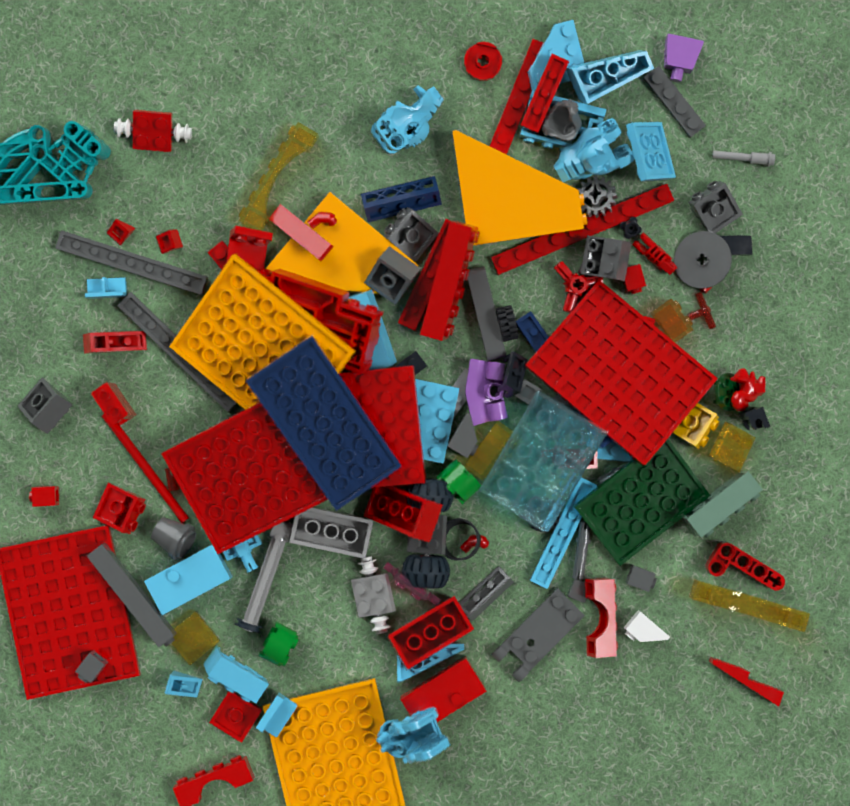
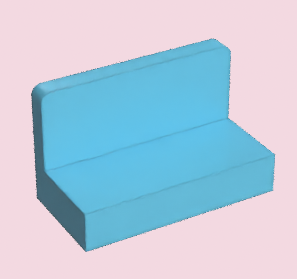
(277, 715)

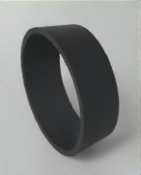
(450, 524)

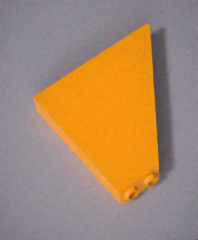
(510, 197)
(353, 251)

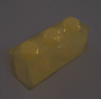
(489, 450)

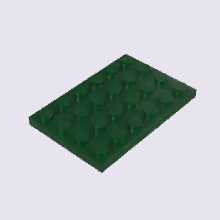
(641, 502)

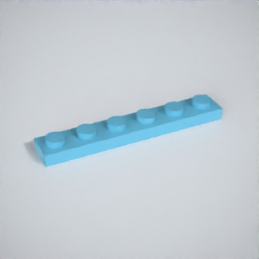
(561, 536)

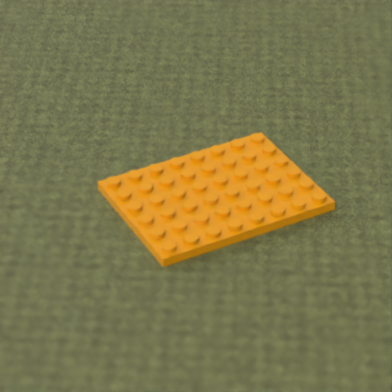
(245, 327)
(332, 751)

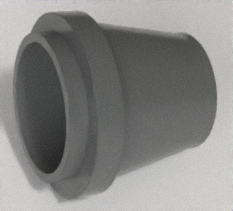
(174, 537)

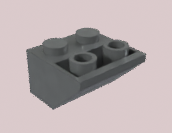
(606, 258)

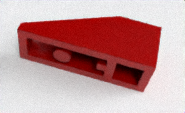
(114, 342)

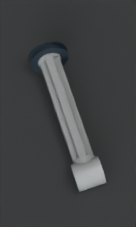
(280, 535)

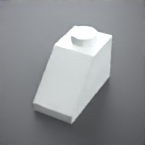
(643, 629)

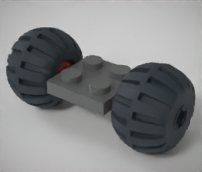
(426, 569)

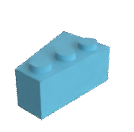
(235, 676)

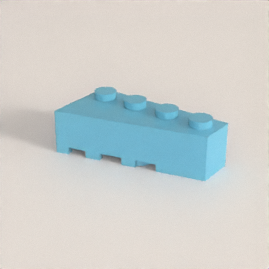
(602, 76)

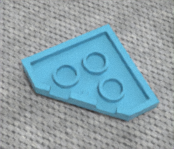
(561, 42)

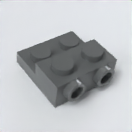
(715, 206)
(410, 233)

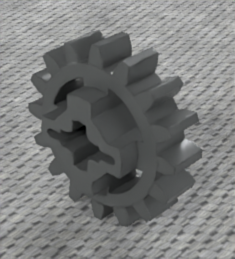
(589, 192)

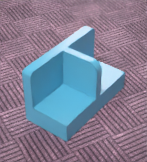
(106, 288)

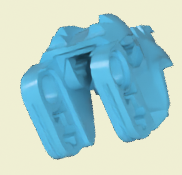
(402, 118)
(592, 154)
(413, 737)

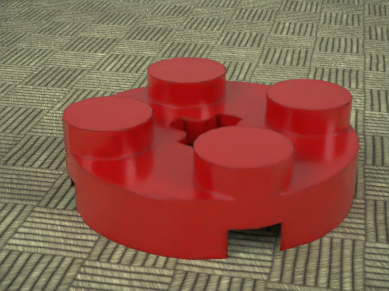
(489, 70)

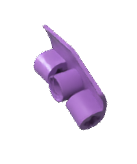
(480, 379)

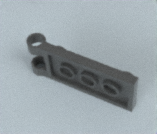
(544, 626)

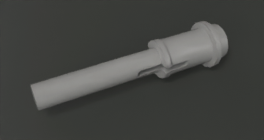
(754, 158)

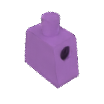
(681, 55)

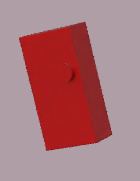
(389, 507)
(430, 633)
(445, 690)

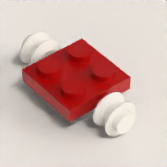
(152, 130)

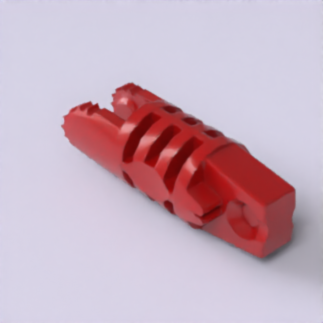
(655, 254)

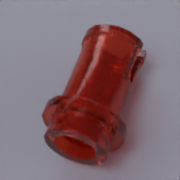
(171, 481)

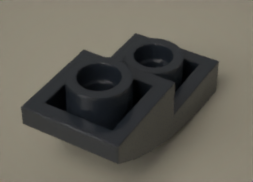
(739, 245)

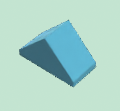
(183, 685)

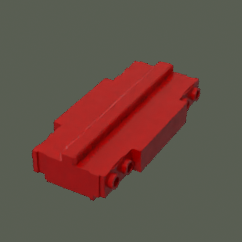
(344, 317)

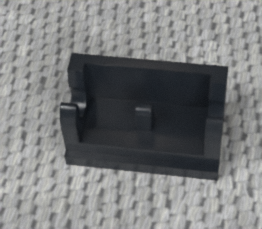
(514, 374)
(756, 417)

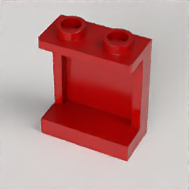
(113, 403)

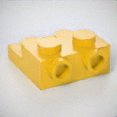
(697, 426)

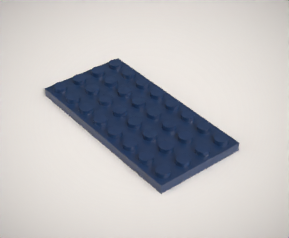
(323, 423)

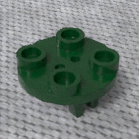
(724, 391)

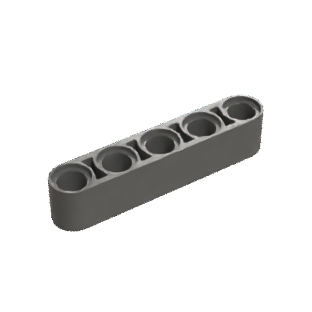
(486, 313)

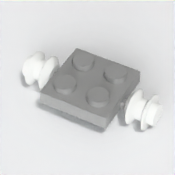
(373, 595)

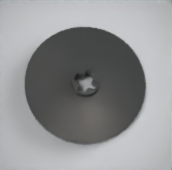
(713, 270)

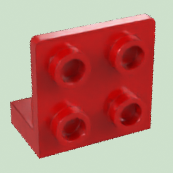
(249, 245)

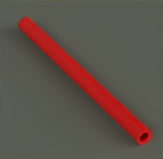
(147, 470)

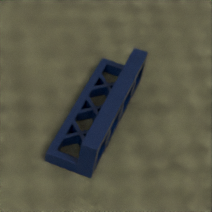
(388, 207)

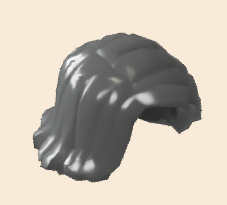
(562, 121)

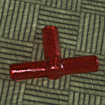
(704, 311)

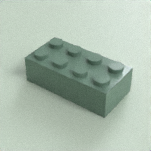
(722, 503)

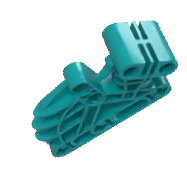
(80, 149)

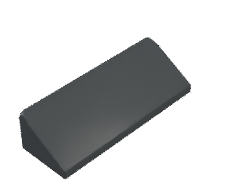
(487, 594)

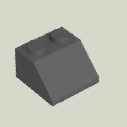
(392, 275)
(44, 405)
(464, 438)

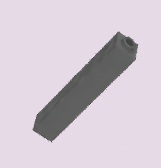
(132, 595)

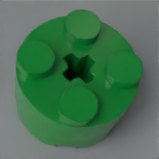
(459, 481)
(278, 644)

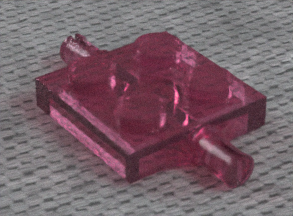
(402, 582)

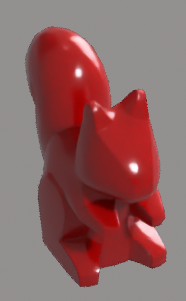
(748, 389)

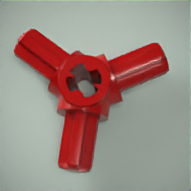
(574, 292)

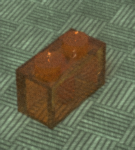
(672, 320)

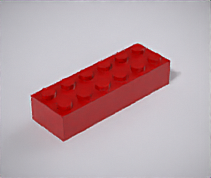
(449, 280)

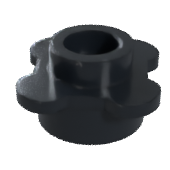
(636, 229)

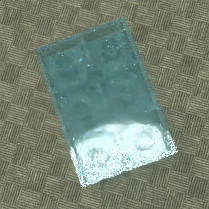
(543, 461)

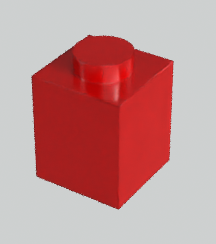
(634, 280)
(44, 496)

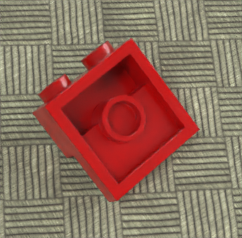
(119, 509)

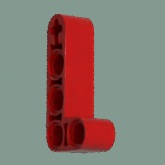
(748, 568)

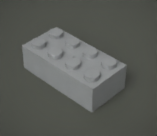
(332, 531)

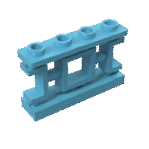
(583, 109)

